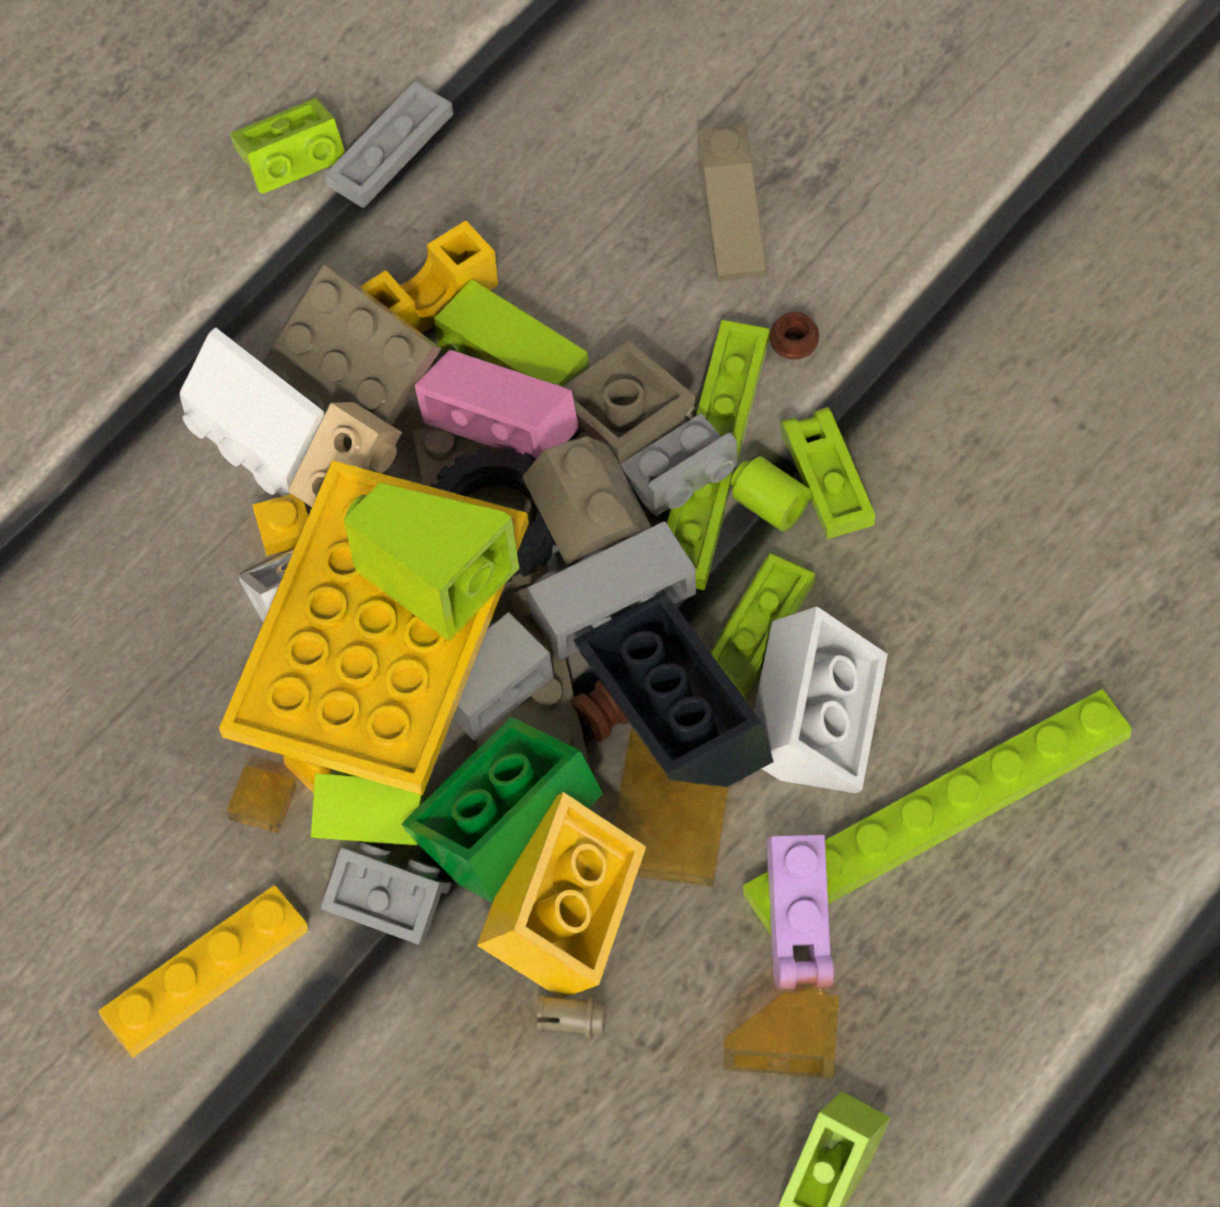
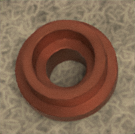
(796, 325)

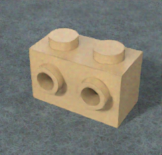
(349, 437)

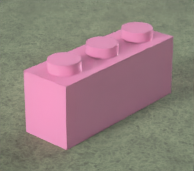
(495, 405)

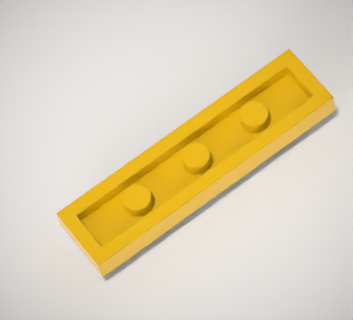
(203, 971)

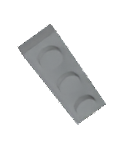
(388, 144)

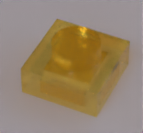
(261, 799)

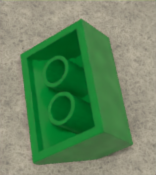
(496, 802)

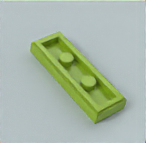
(773, 594)

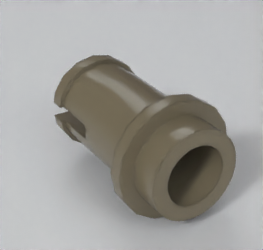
(572, 1015)

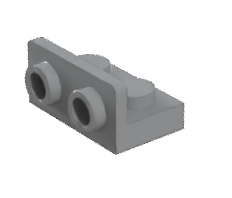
(680, 464)
(384, 893)

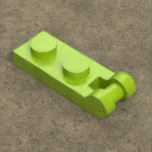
(828, 473)

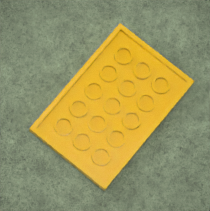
(347, 668)

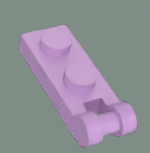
(799, 910)

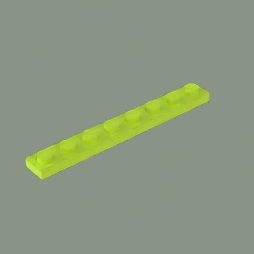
(962, 798)

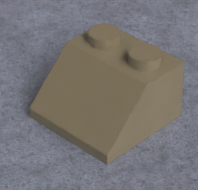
(584, 498)

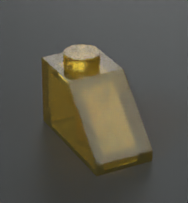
(788, 1037)

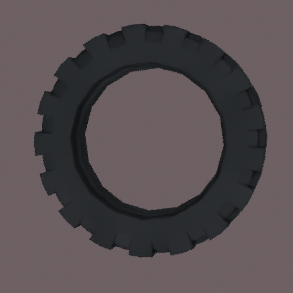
(506, 470)

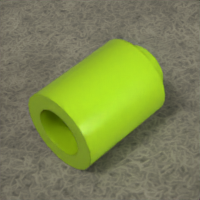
(770, 493)

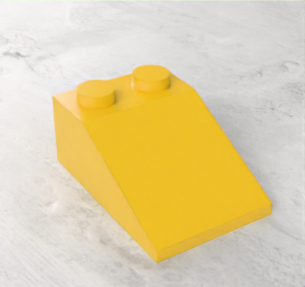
(564, 899)

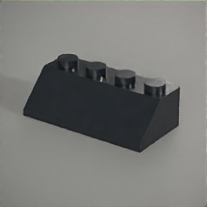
(676, 695)

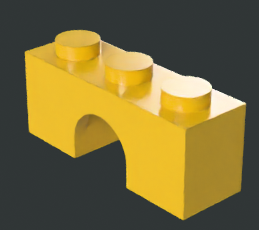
(449, 266)

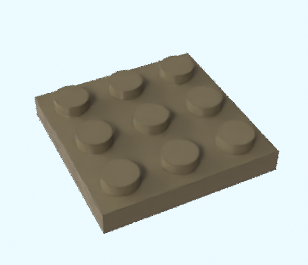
(350, 349)

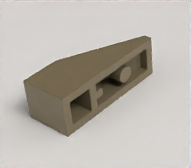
(730, 202)

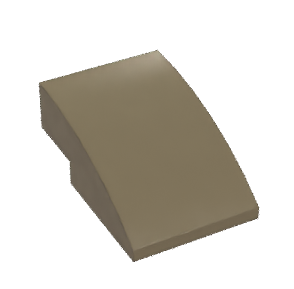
(627, 401)

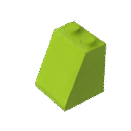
(431, 552)

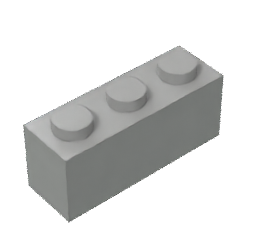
(609, 584)

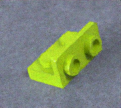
(289, 145)

